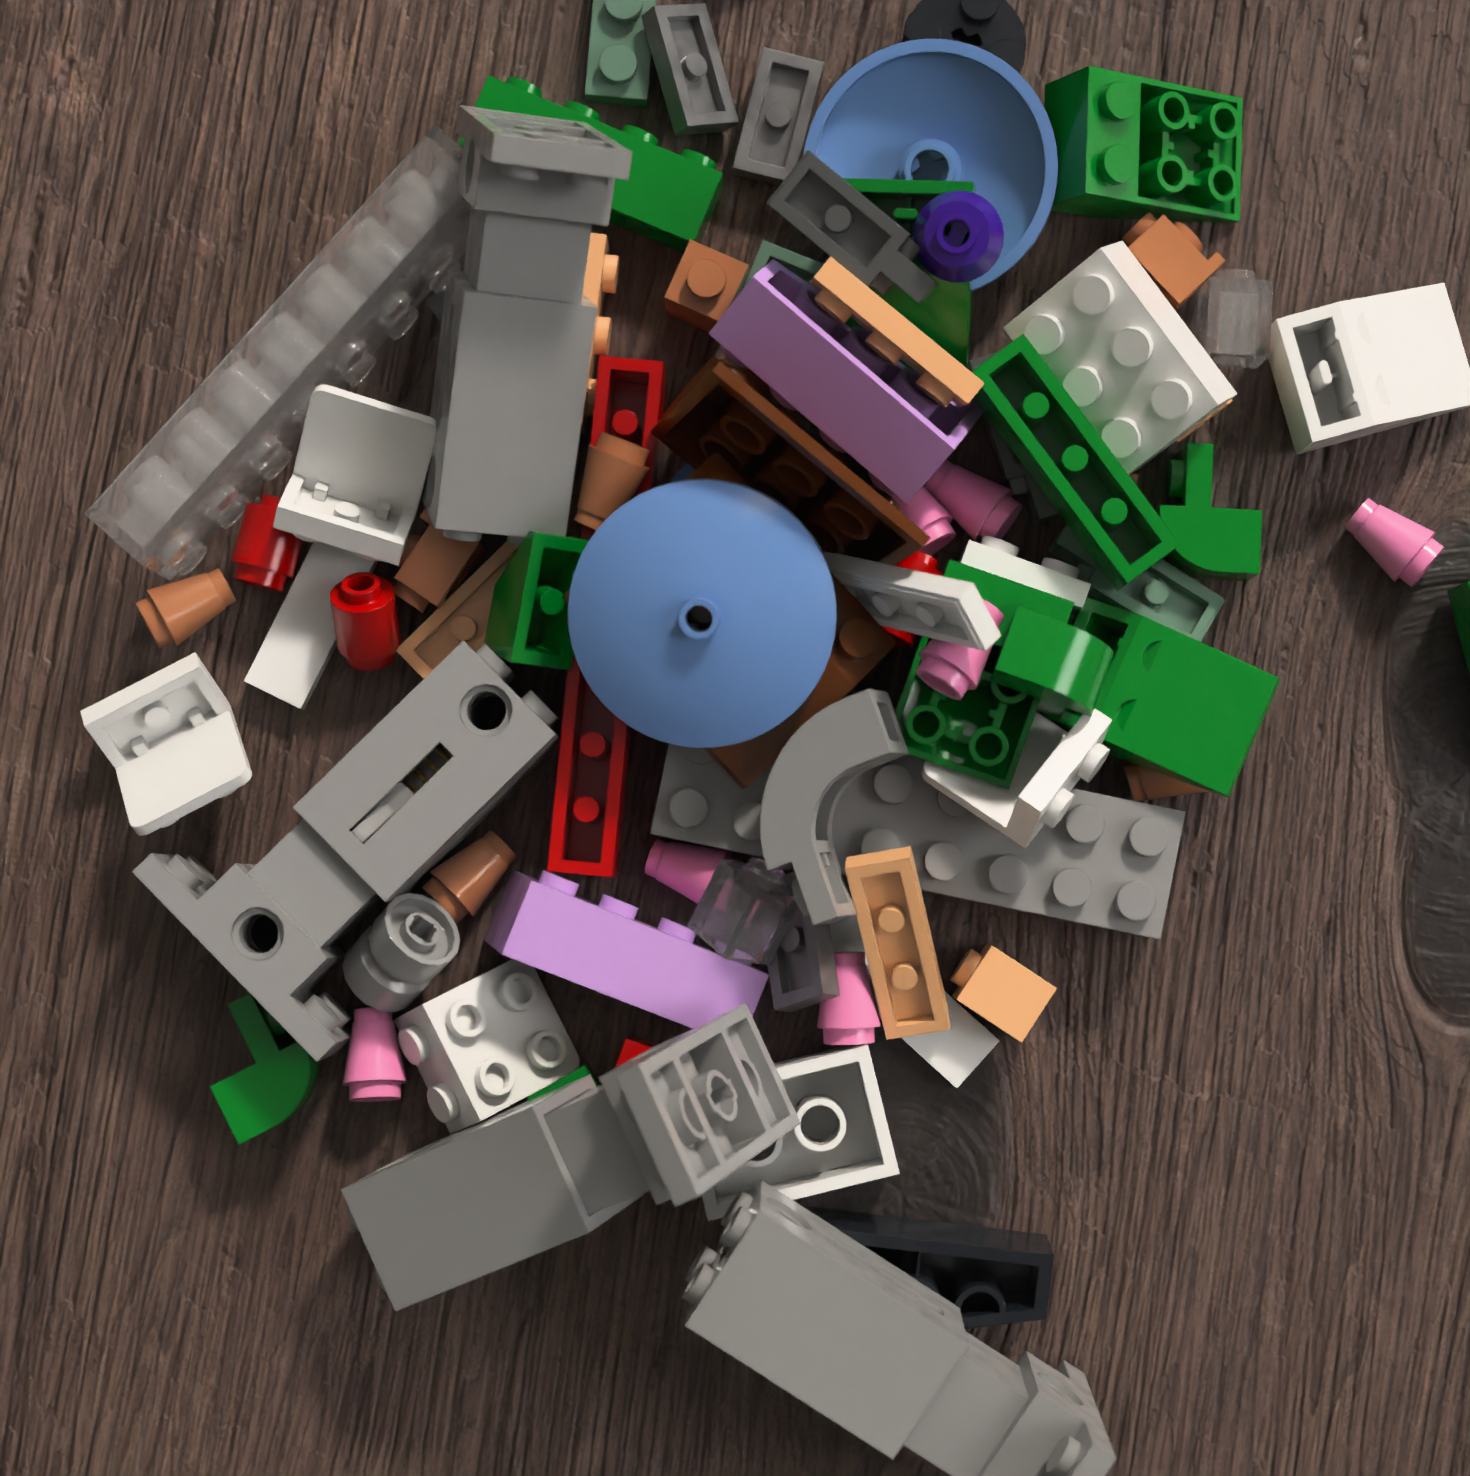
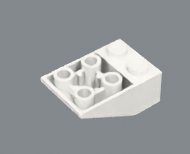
(1368, 365)

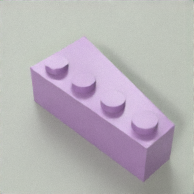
(840, 382)
(617, 954)

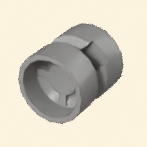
(401, 952)

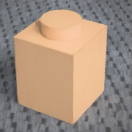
(1001, 990)

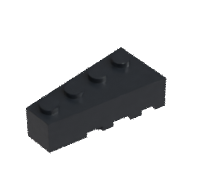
(981, 1270)

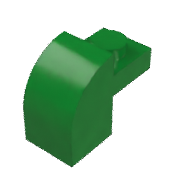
(1211, 540)
(1053, 663)
(273, 1085)

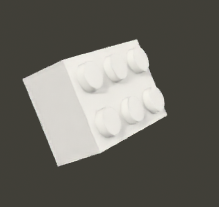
(1123, 355)
(839, 1137)

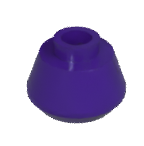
(947, 255)

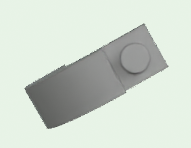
(805, 790)

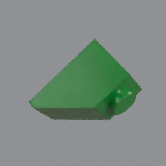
(527, 608)

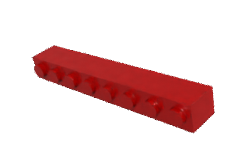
(592, 739)

